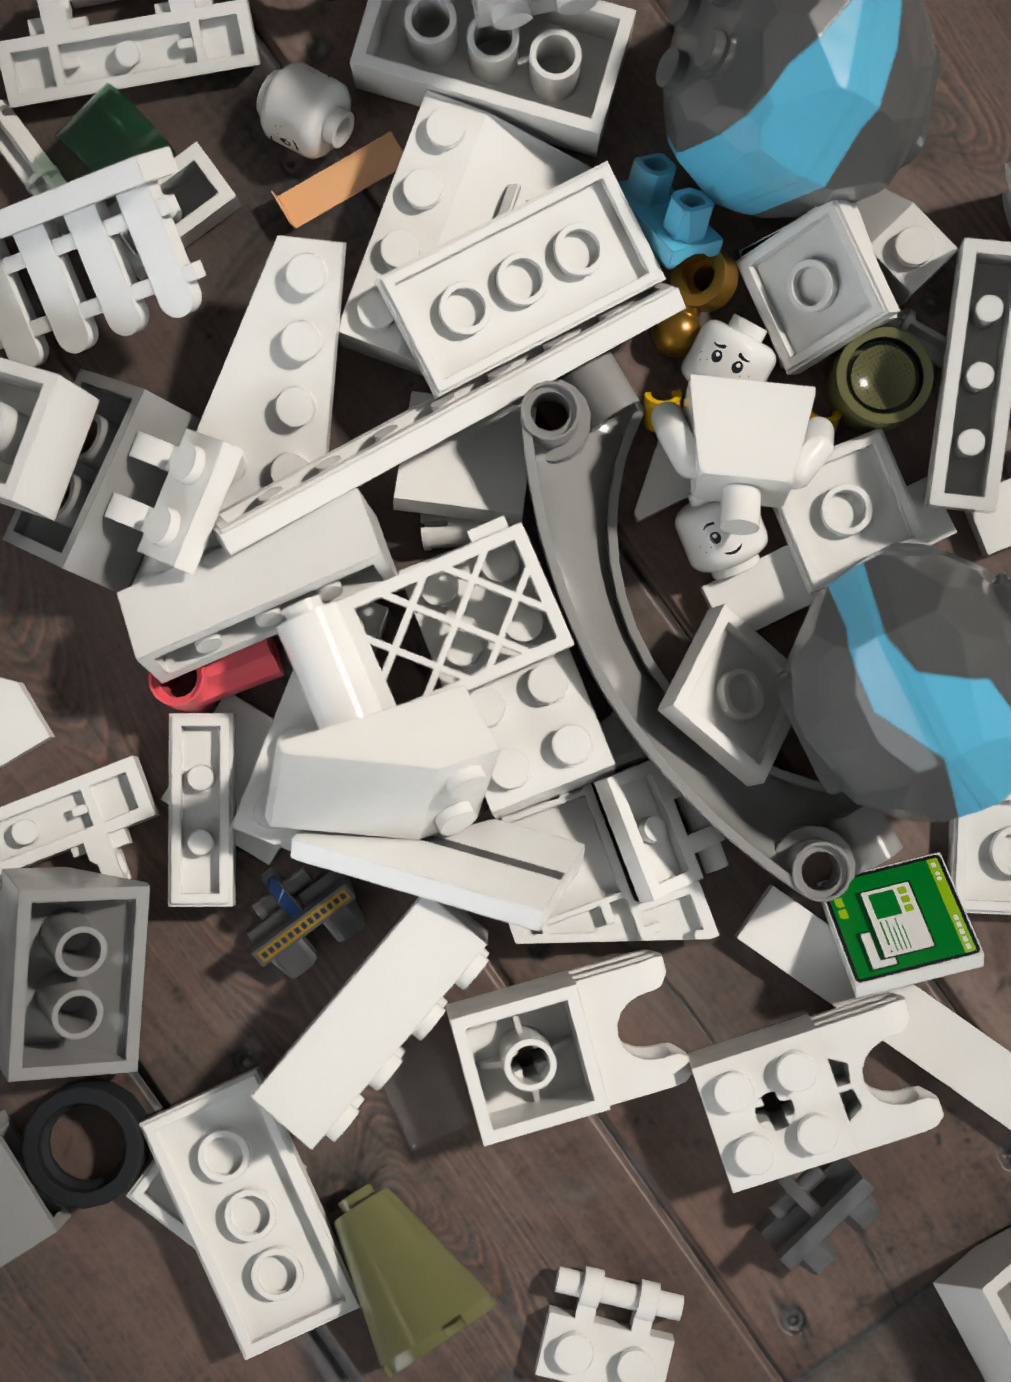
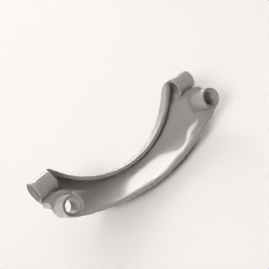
(575, 503)

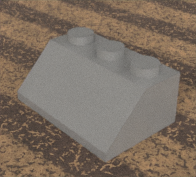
(81, 534)
(70, 972)

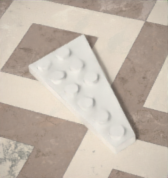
(279, 371)

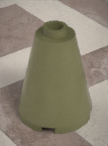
(405, 1278)

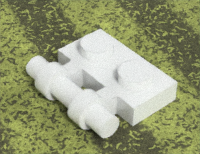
(652, 833)
(599, 1349)

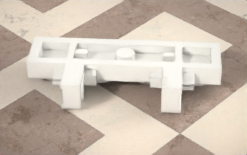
(76, 59)
(79, 816)

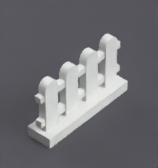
(103, 256)

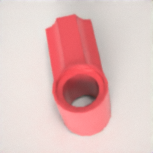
(224, 677)

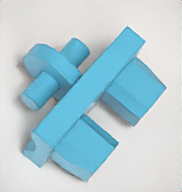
(670, 219)

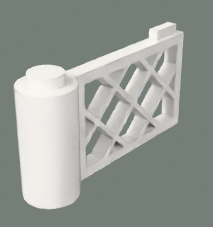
(336, 655)

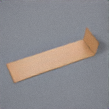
(340, 180)

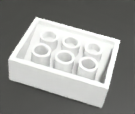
(442, 188)

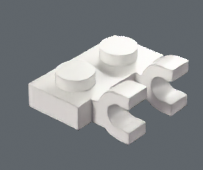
(188, 500)

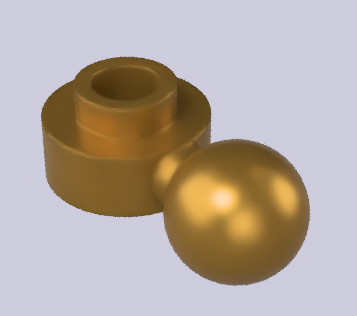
(677, 333)

